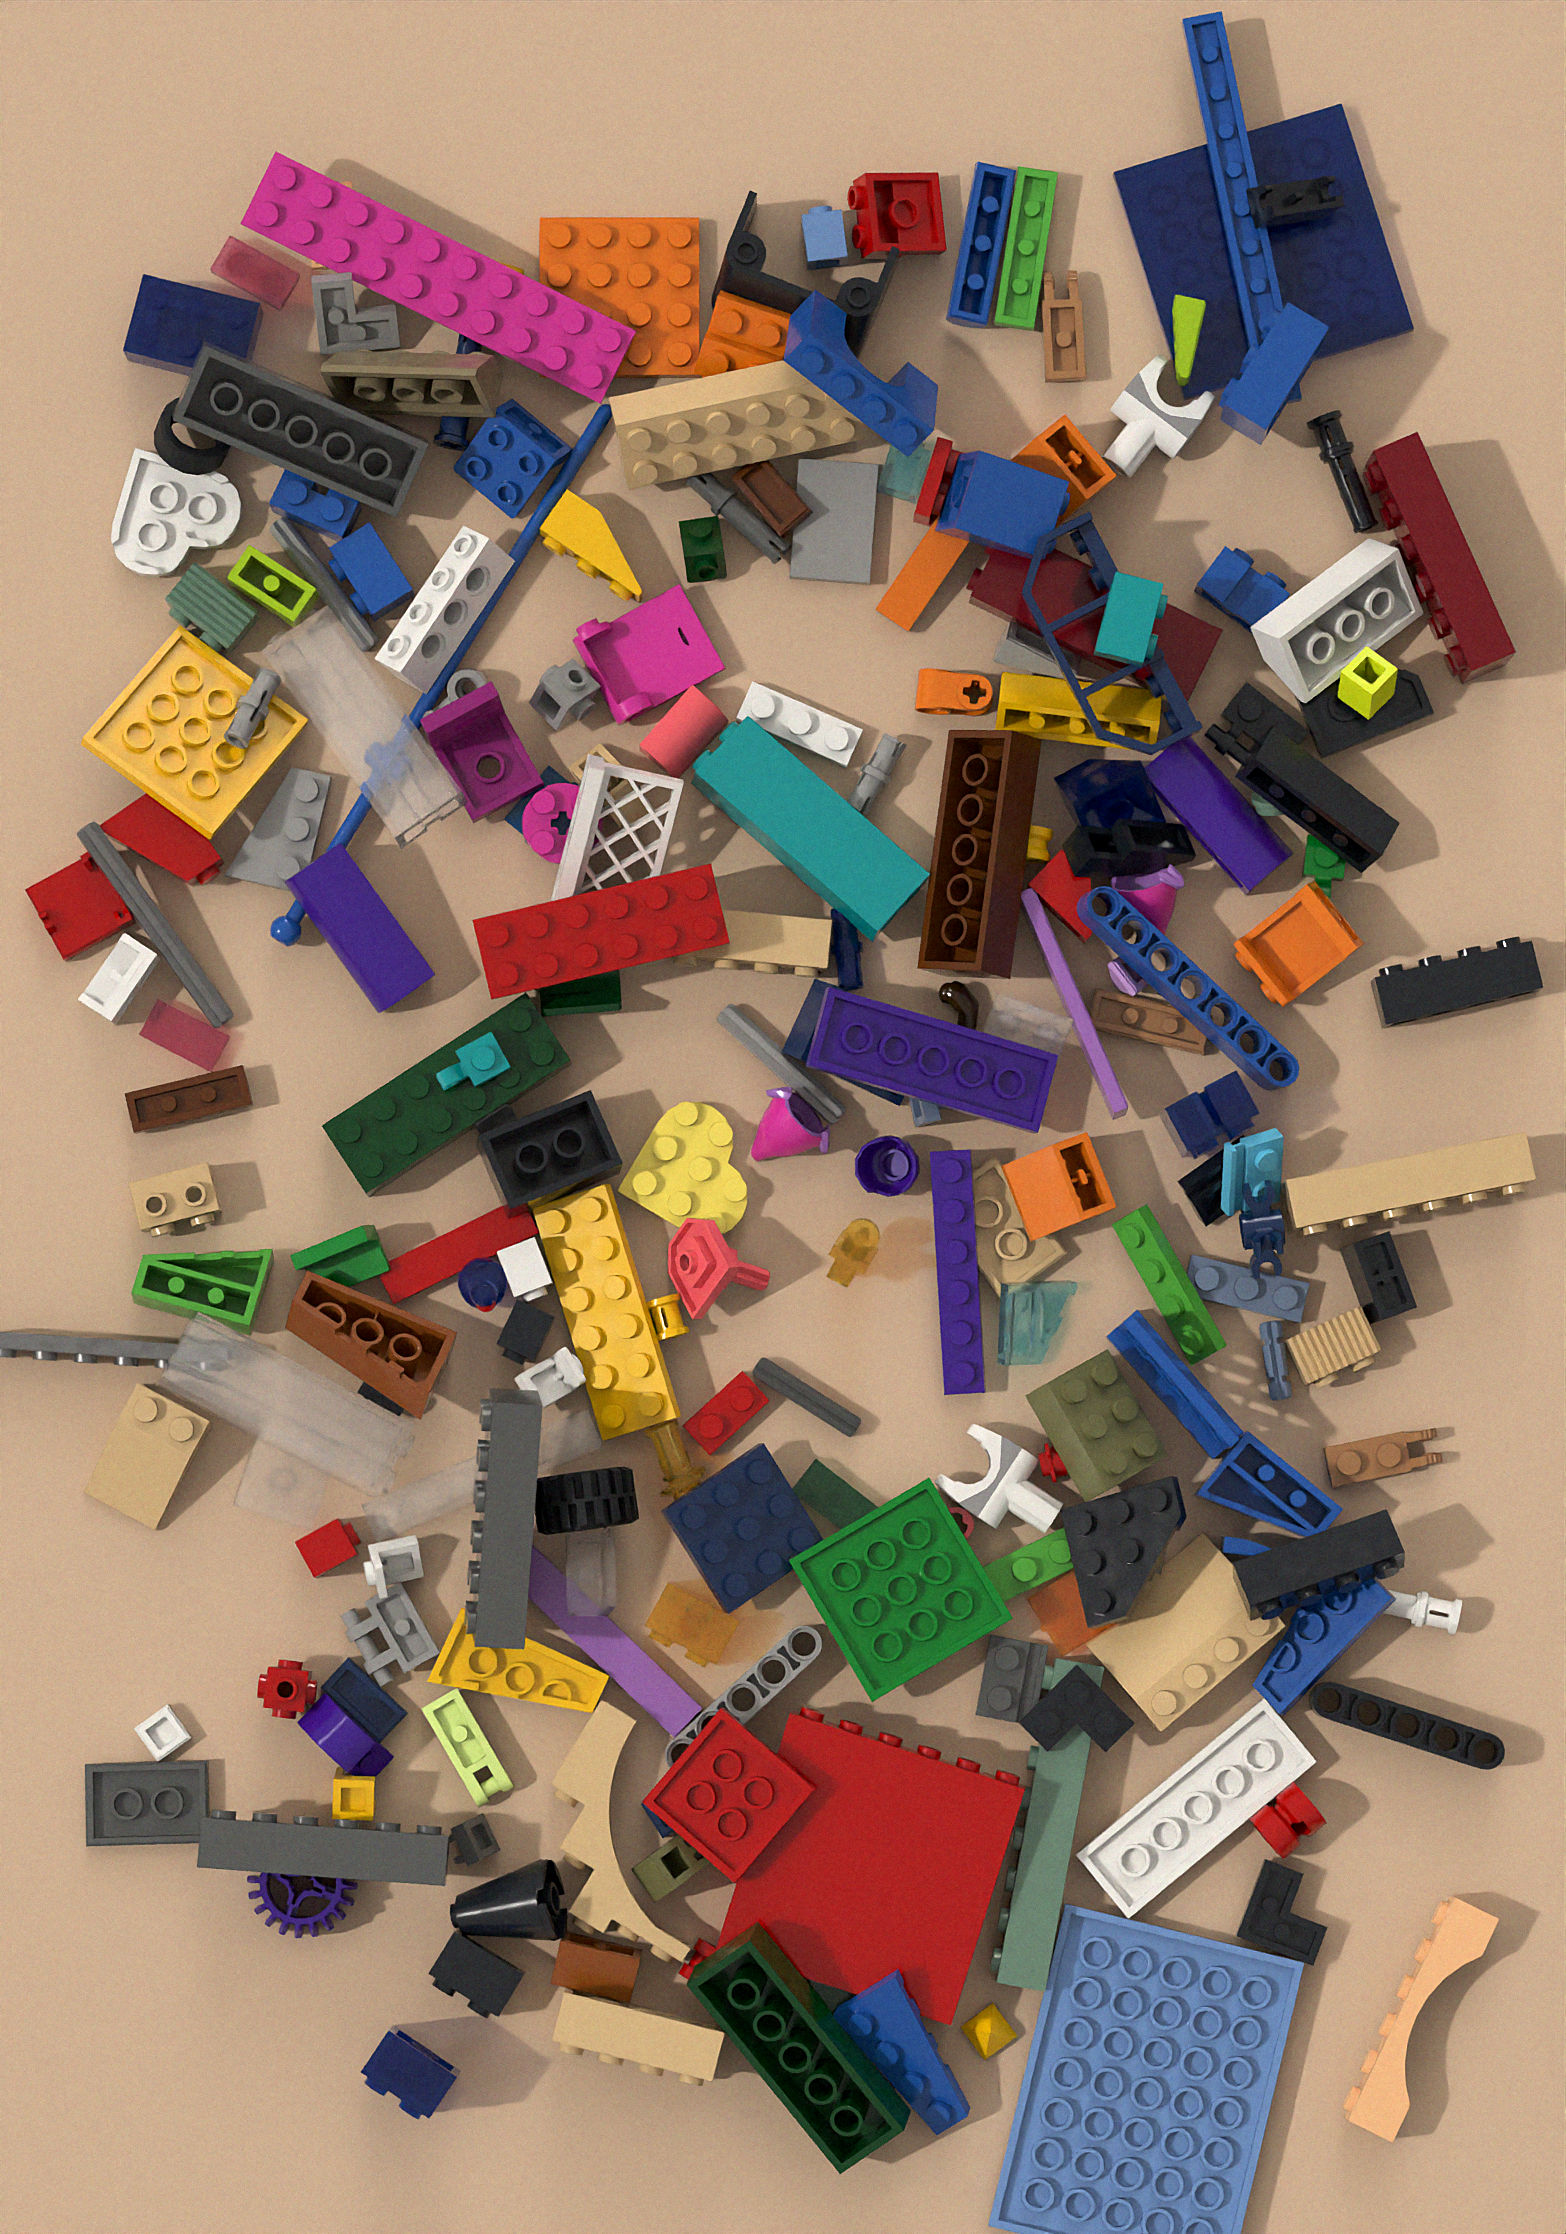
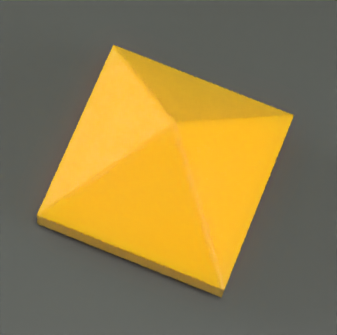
(988, 2031)

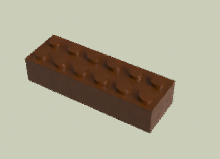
(979, 853)

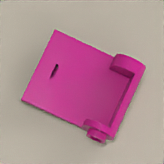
(643, 656)

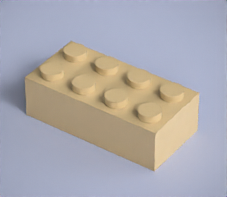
(638, 2035)

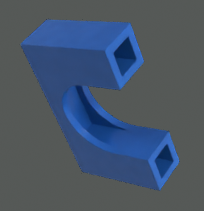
(896, 410)

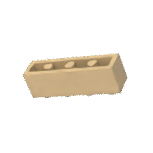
(769, 944)

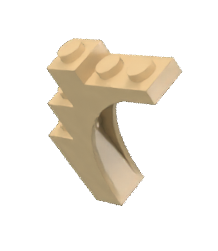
(588, 1778)

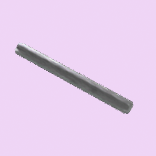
(154, 924)

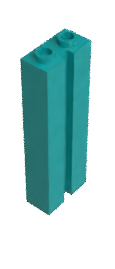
(808, 827)

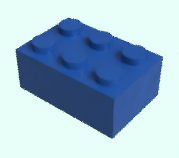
(1272, 372)

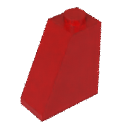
(164, 840)

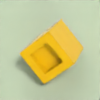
(353, 1796)

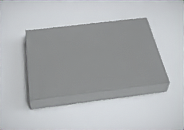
(838, 535)

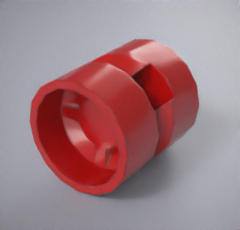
(1288, 1820)

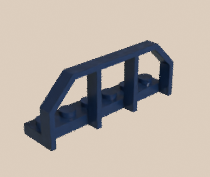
(1160, 679)

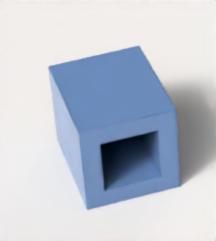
(824, 238)

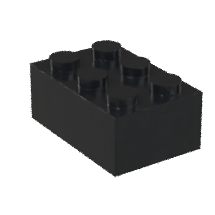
(549, 1154)

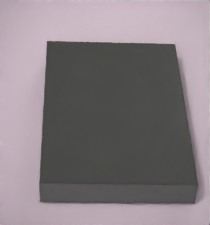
(145, 1802)

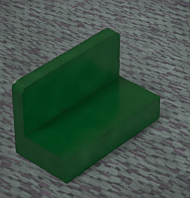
(583, 995)

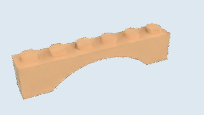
(1456, 1940)

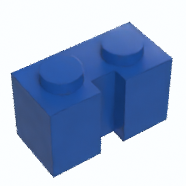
(327, 515)
(371, 572)
(1239, 589)

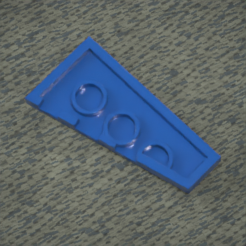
(1318, 1640)
(895, 2040)

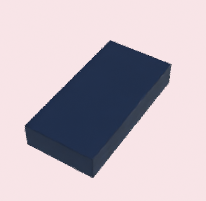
(364, 1700)

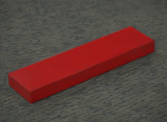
(451, 1251)

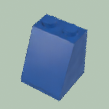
(1002, 504)

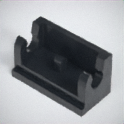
(1292, 202)
(1378, 1277)

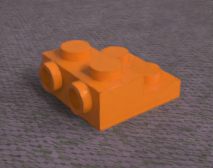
(742, 336)

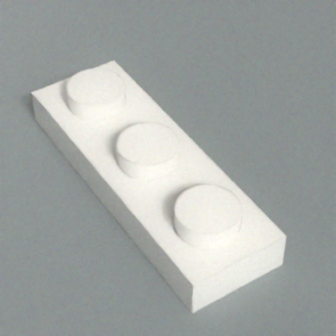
(800, 724)

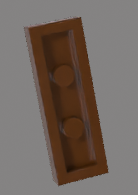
(188, 1099)

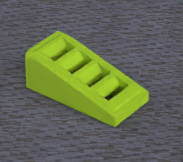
(1187, 323)

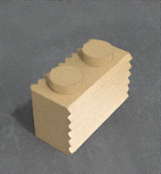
(1333, 1346)

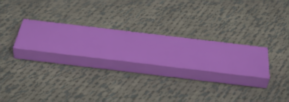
(1073, 1004)
(612, 1650)

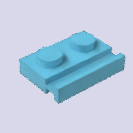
(1251, 1162)

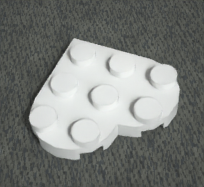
(169, 514)

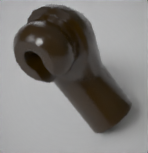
(962, 1001)

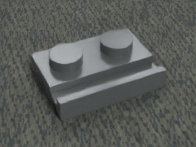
(1011, 1678)

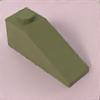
(669, 1867)

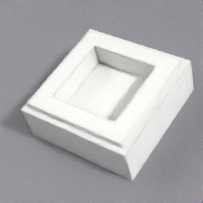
(163, 1733)

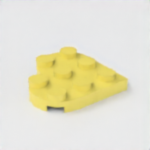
(687, 1169)

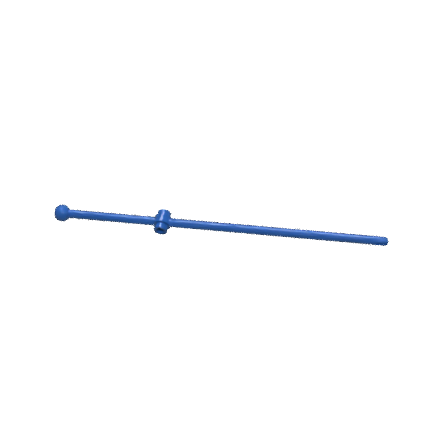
(287, 928)

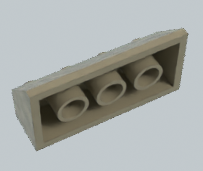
(415, 382)

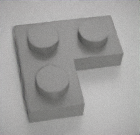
(345, 326)

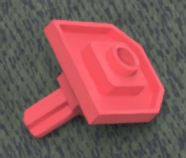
(705, 1265)

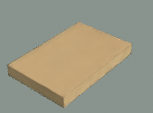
(1002, 1240)

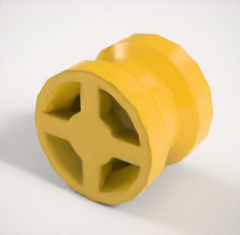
(1038, 844)

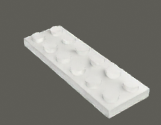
(1196, 1808)

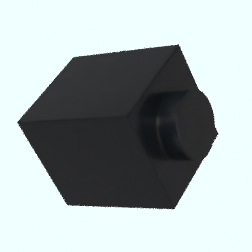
(524, 1333)

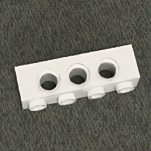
(444, 609)

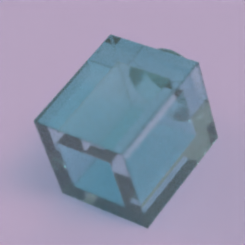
(903, 474)

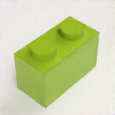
(272, 586)

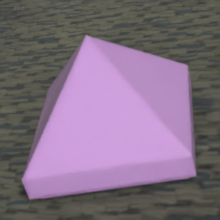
(1125, 978)

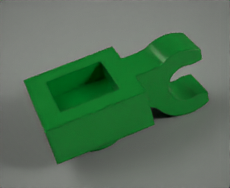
(1322, 864)

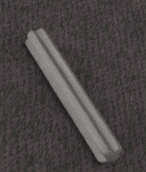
(325, 584)
(781, 1064)

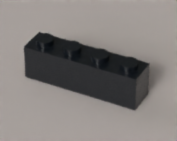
(1317, 799)
(1456, 983)
(1319, 1566)

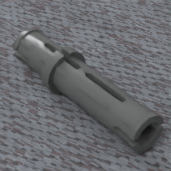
(739, 515)

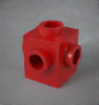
(303, 1689)

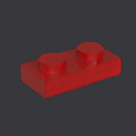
(726, 1413)

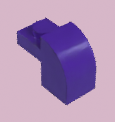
(344, 1739)

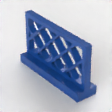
(1175, 1385)

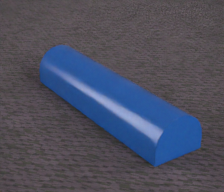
(980, 245)

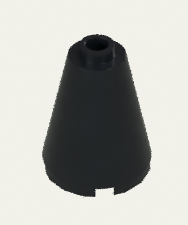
(514, 1905)

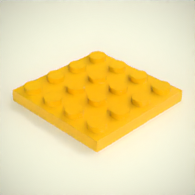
(172, 727)

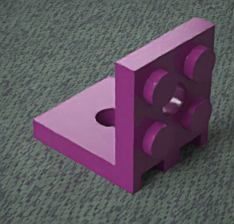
(479, 730)

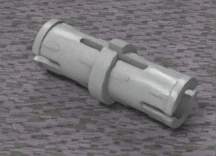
(252, 708)
(876, 774)

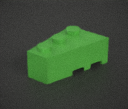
(218, 1285)

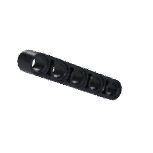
(1426, 1729)

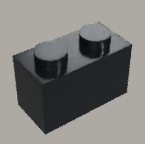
(475, 1974)

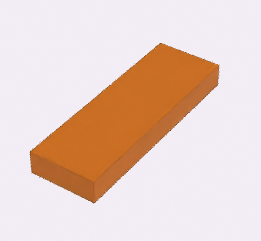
(920, 577)

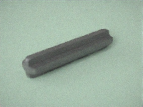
(806, 1397)

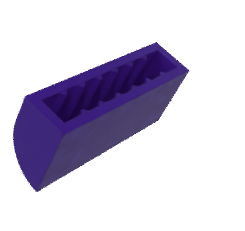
(1216, 814)
(359, 928)

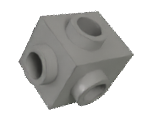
(565, 694)

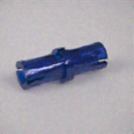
(847, 952)

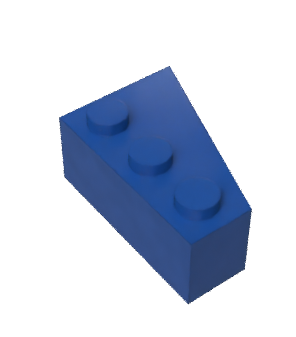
(1267, 1489)

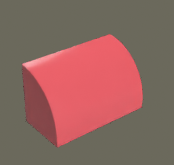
(683, 733)

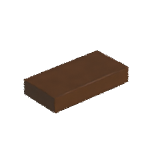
(772, 496)

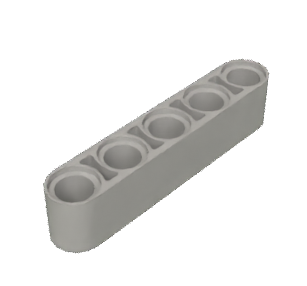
(755, 1682)

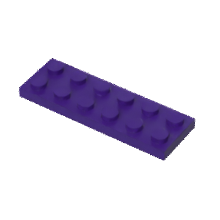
(931, 1060)

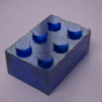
(177, 318)

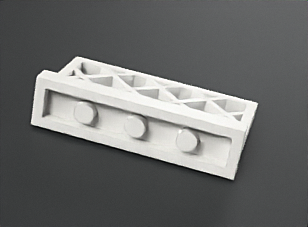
(585, 825)

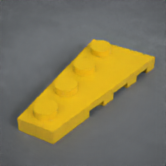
(522, 1674)

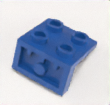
(511, 457)

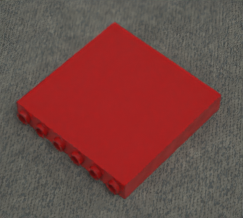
(880, 1863)

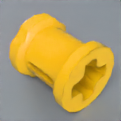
(667, 1317)

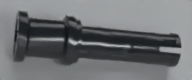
(1362, 517)

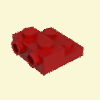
(899, 213)

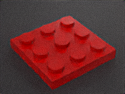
(728, 1795)

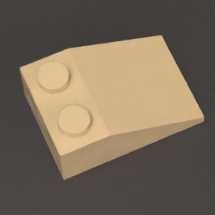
(147, 1456)

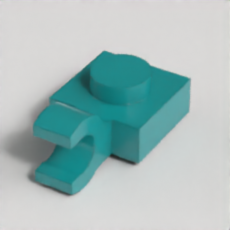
(478, 1061)

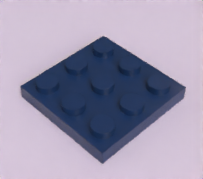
(742, 1527)

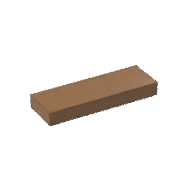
(1145, 1021)

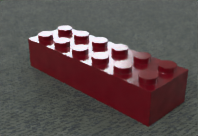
(1438, 558)

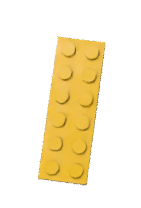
(606, 1312)

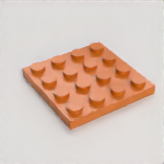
(637, 275)

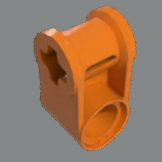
(943, 693)

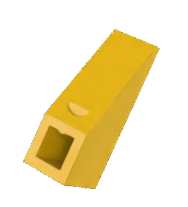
(583, 534)

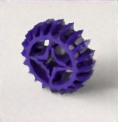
(288, 1915)

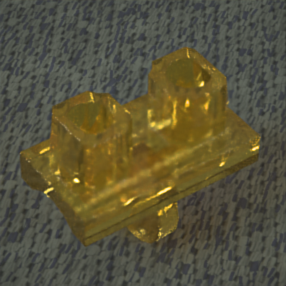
(854, 1250)

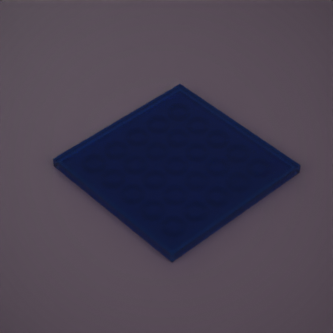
(1323, 266)

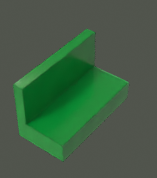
(346, 1257)

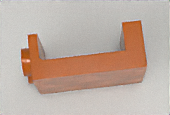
(1297, 945)

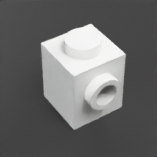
(525, 1270)

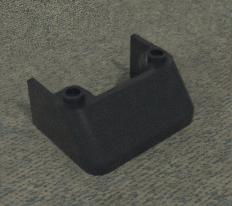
(743, 277)

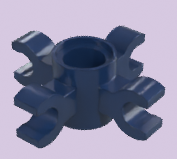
(1262, 1229)

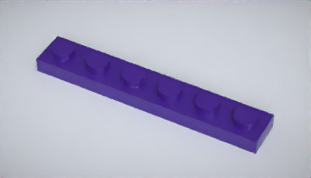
(957, 1272)

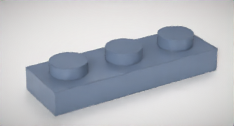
(1238, 1289)

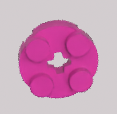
(537, 820)

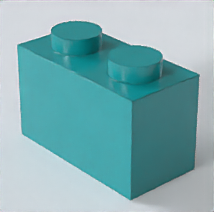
(1129, 619)

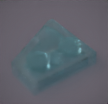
(1029, 1319)

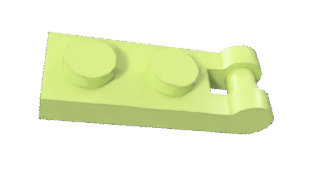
(466, 1746)

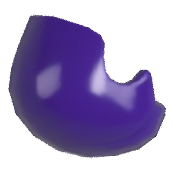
(887, 1166)

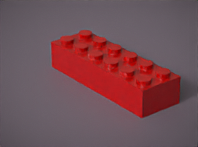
(601, 931)

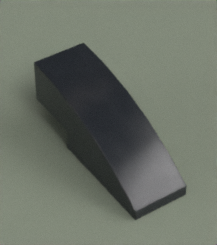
(1127, 848)

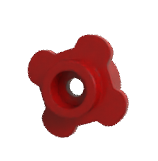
(1051, 1463)

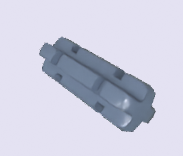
(1275, 1360)

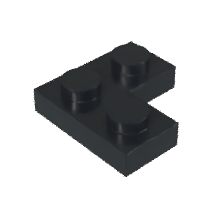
(1077, 1701)
(1269, 1919)

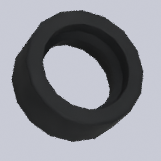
(182, 456)

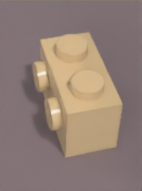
(175, 1199)

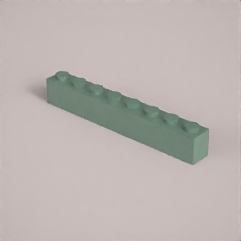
(1043, 1850)

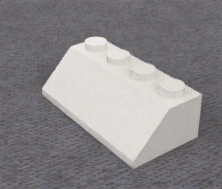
(1337, 615)

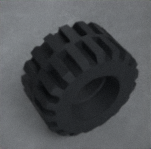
(585, 1500)

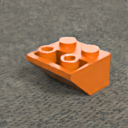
(1068, 456)
(1058, 1186)

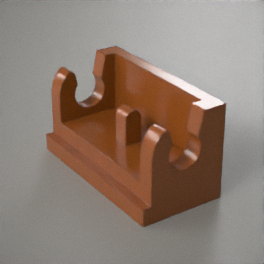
(596, 1966)

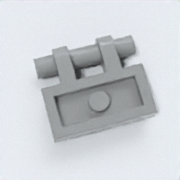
(401, 1628)

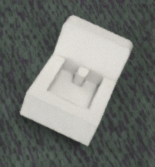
(553, 1377)
(393, 1563)

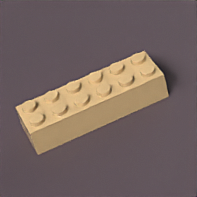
(725, 423)
(1406, 1183)

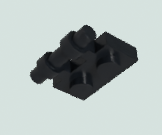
(1253, 716)

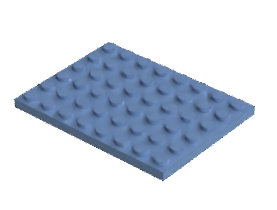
(1144, 2082)

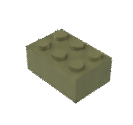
(1096, 1425)

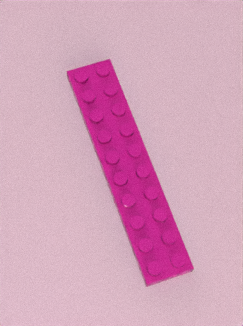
(438, 277)

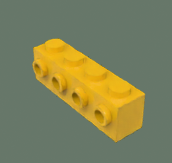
(1049, 710)

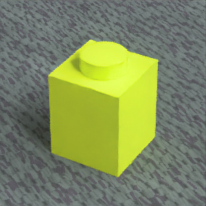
(1367, 682)

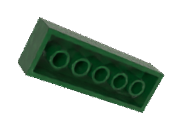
(416, 1118)
(799, 2048)

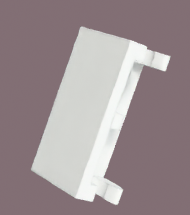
(119, 978)

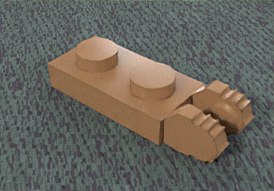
(1063, 331)
(1376, 1457)

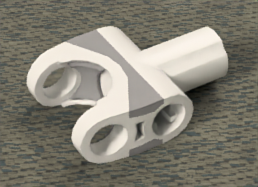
(1151, 421)
(1004, 1486)

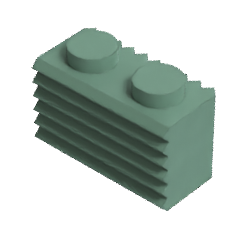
(211, 609)

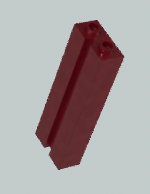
(1065, 586)

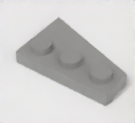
(285, 832)

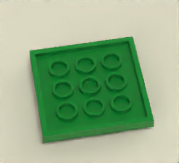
(900, 1589)

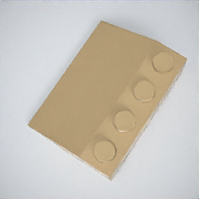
(1182, 1634)

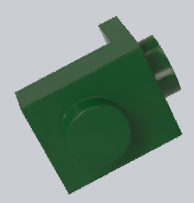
(703, 549)

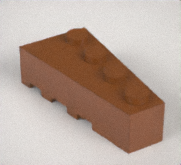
(372, 1340)

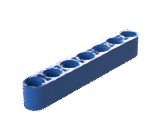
(1206, 995)

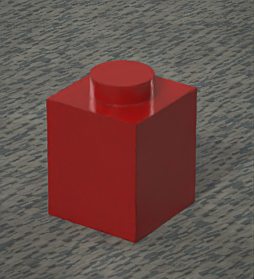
(329, 1547)

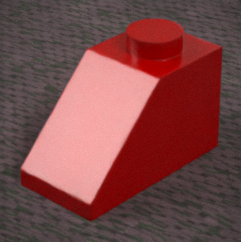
(1060, 893)

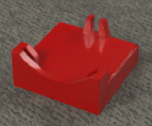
(79, 907)

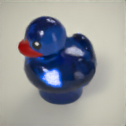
(482, 1283)

